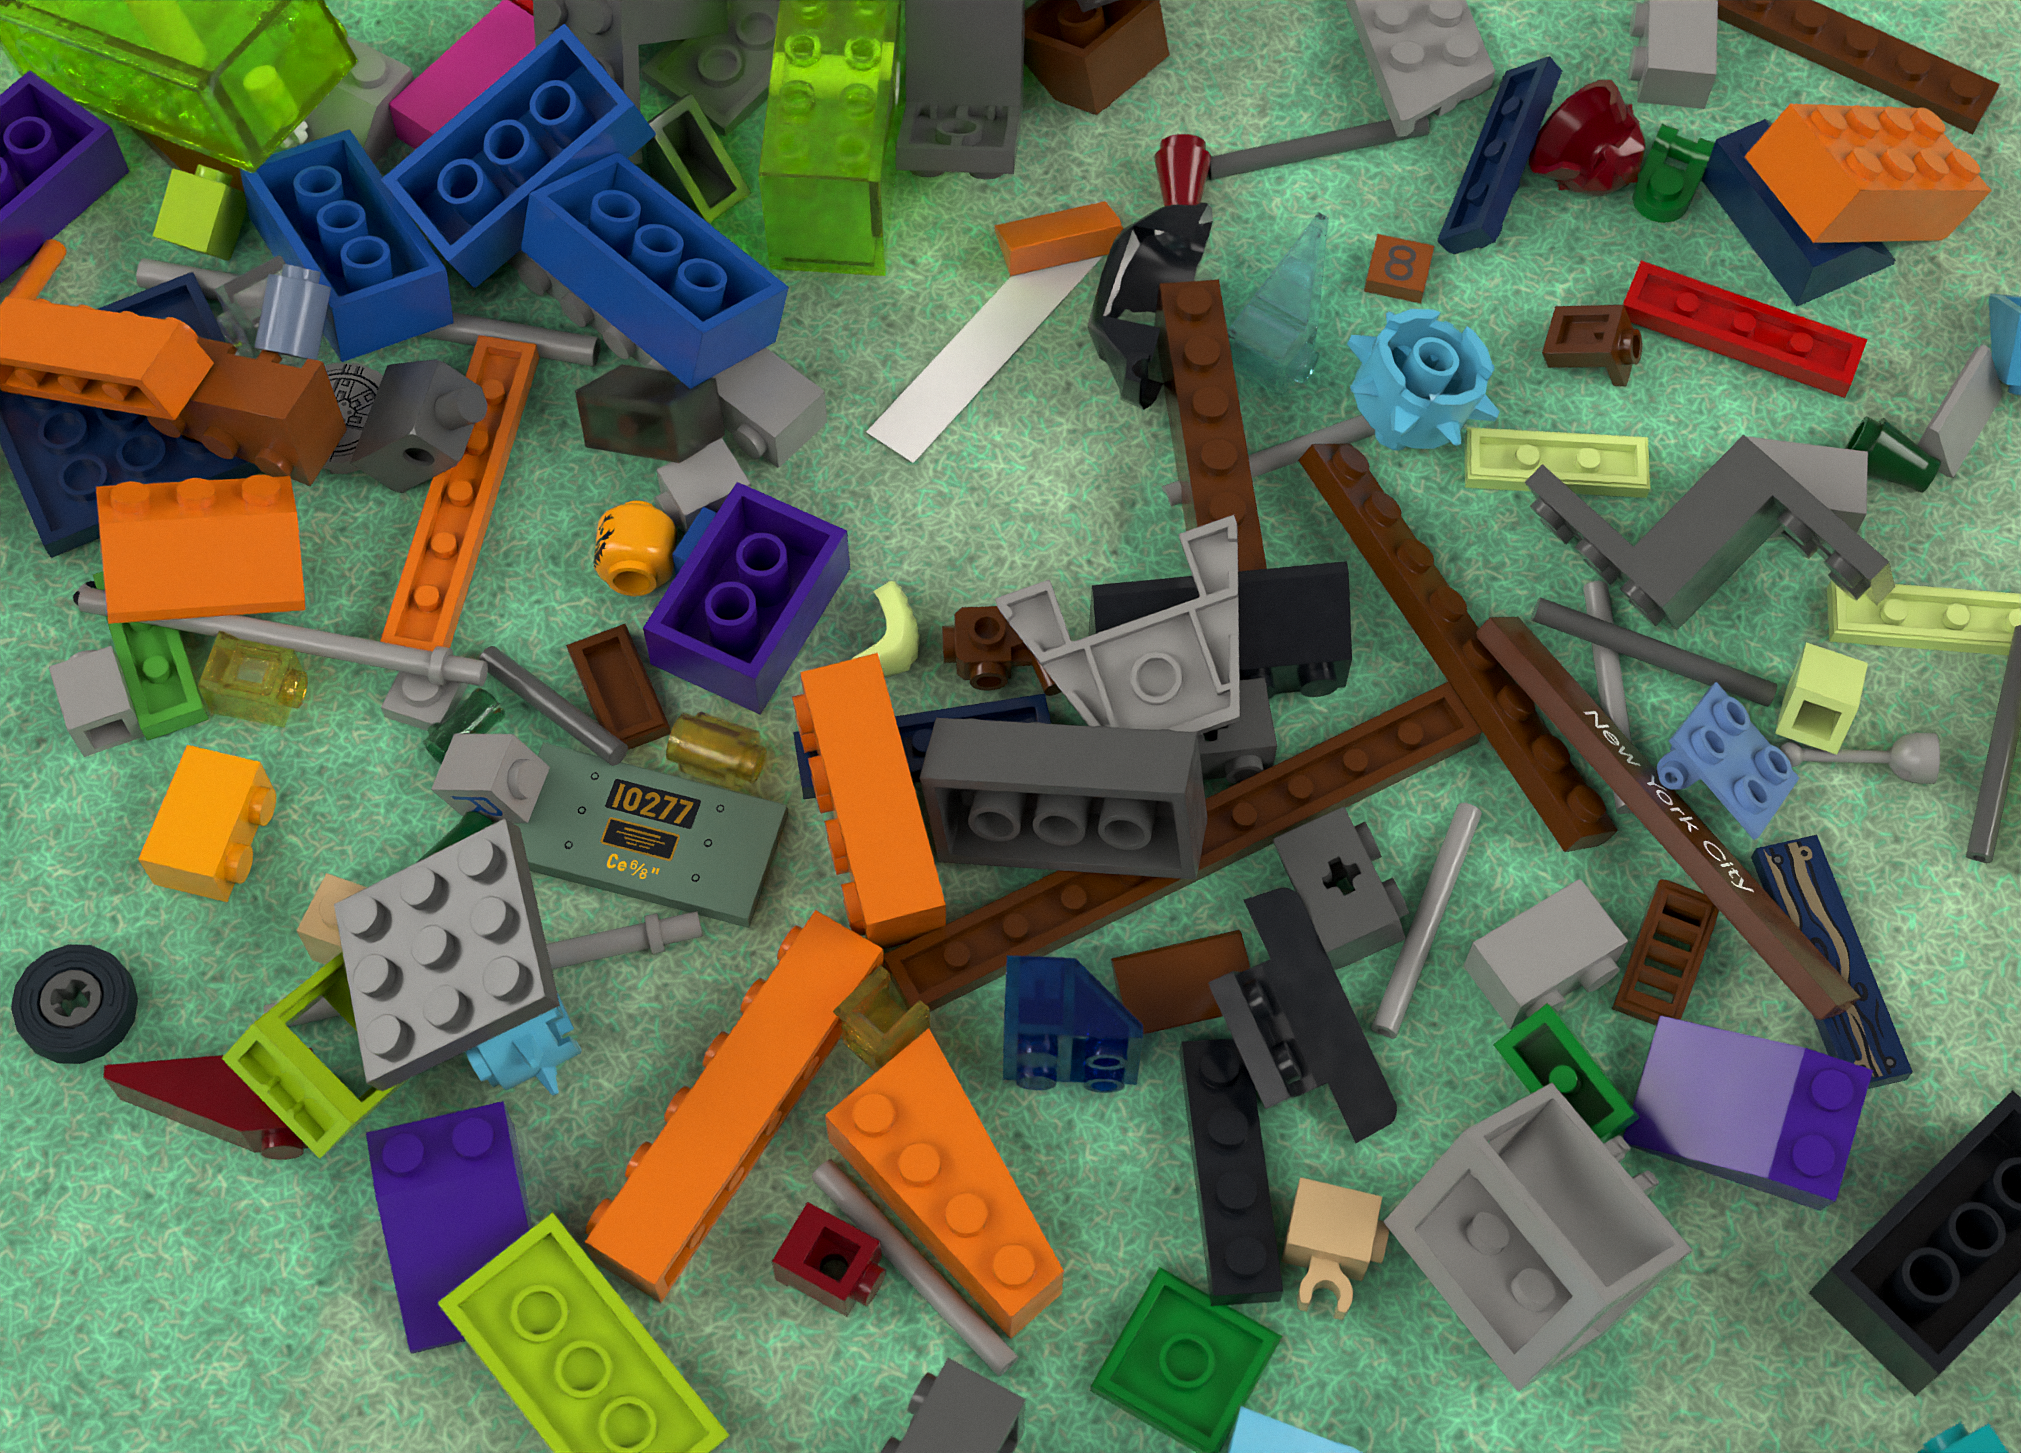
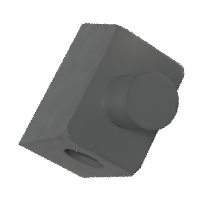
(418, 423)

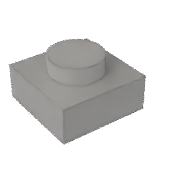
(419, 702)

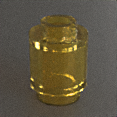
(716, 750)

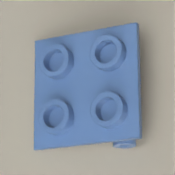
(1731, 759)

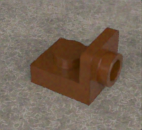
(1593, 339)

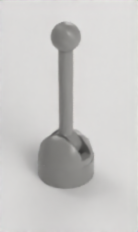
(1911, 757)

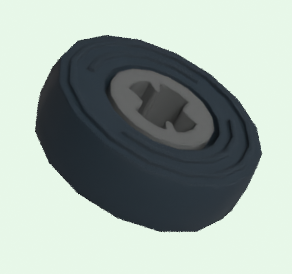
(88, 1030)

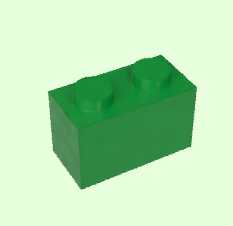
(1549, 1052)

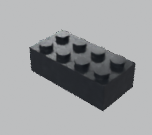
(1939, 1258)

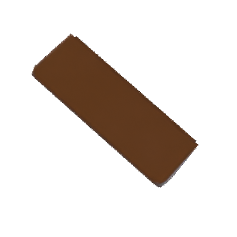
(1170, 982)

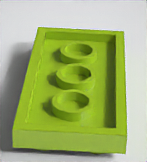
(576, 1353)

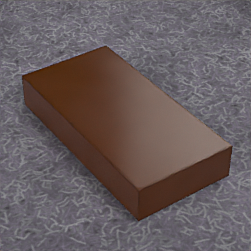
(619, 687)

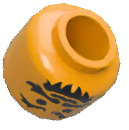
(635, 548)

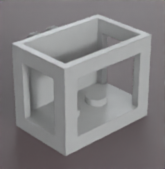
(1537, 1234)

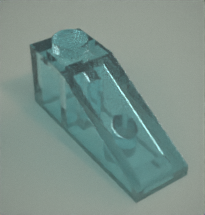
(1279, 326)

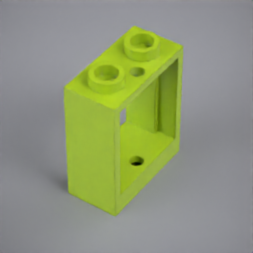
(292, 1076)

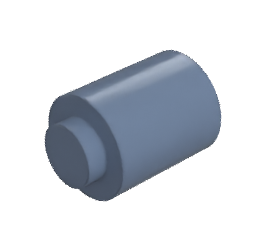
(293, 313)

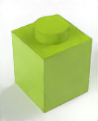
(201, 212)

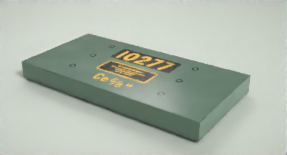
(652, 835)

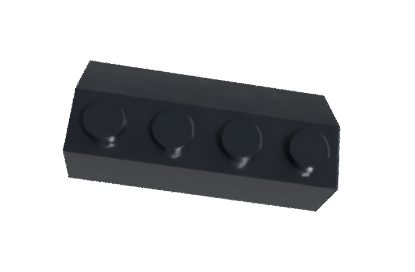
(1289, 622)

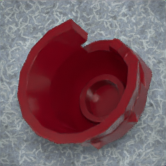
(1590, 142)

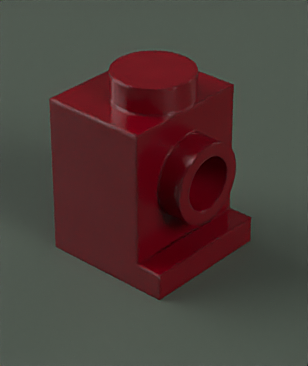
(822, 1238)

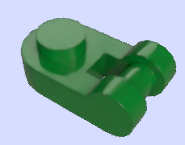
(1664, 190)

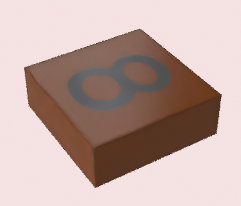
(1399, 268)

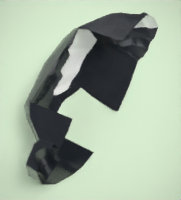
(1148, 252)

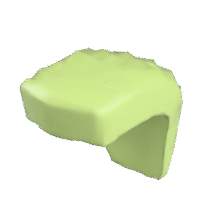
(901, 641)

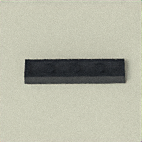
(1230, 1175)

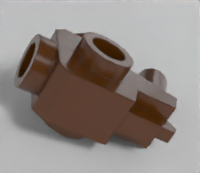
(986, 649)

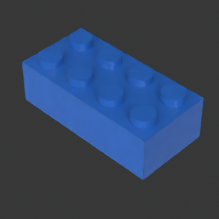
(520, 134)
(335, 216)
(653, 268)

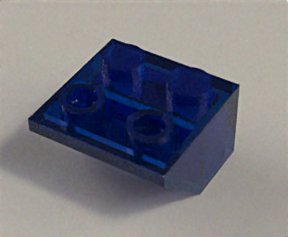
(1066, 1028)

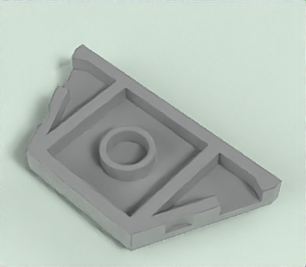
(1422, 55)

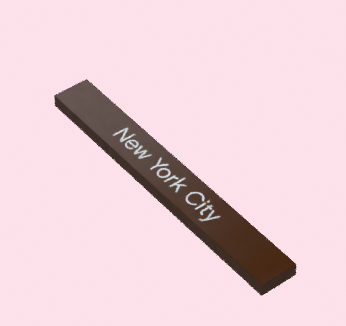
(1668, 818)

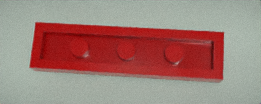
(1744, 329)

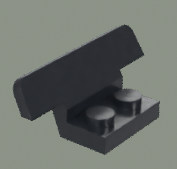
(1298, 1021)

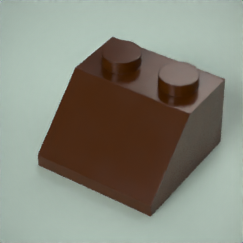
(1095, 53)

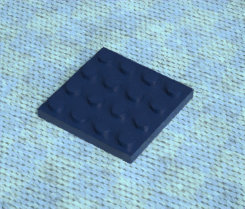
(70, 448)

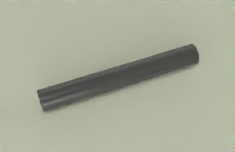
(554, 706)

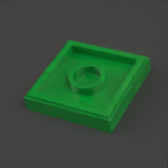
(1185, 1363)

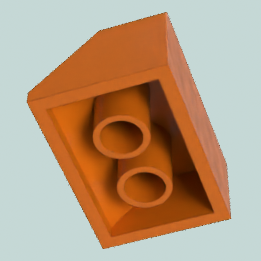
(200, 548)

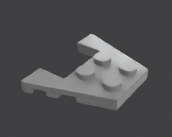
(1157, 670)

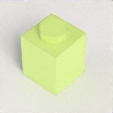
(1821, 698)

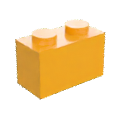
(208, 824)

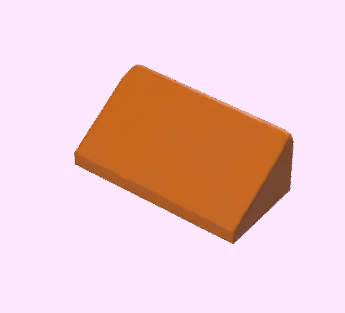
(1058, 237)

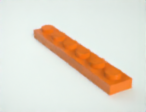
(461, 503)

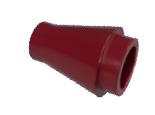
(1182, 169)

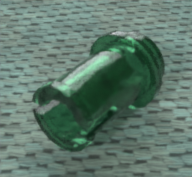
(471, 717)

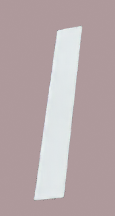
(974, 357)

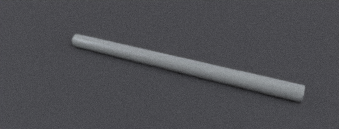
(465, 329)

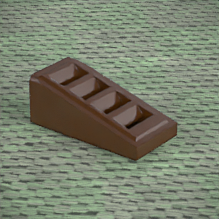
(1682, 916)

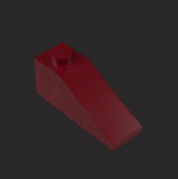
(207, 1098)

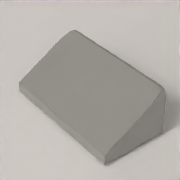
(1963, 412)

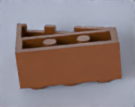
(262, 412)

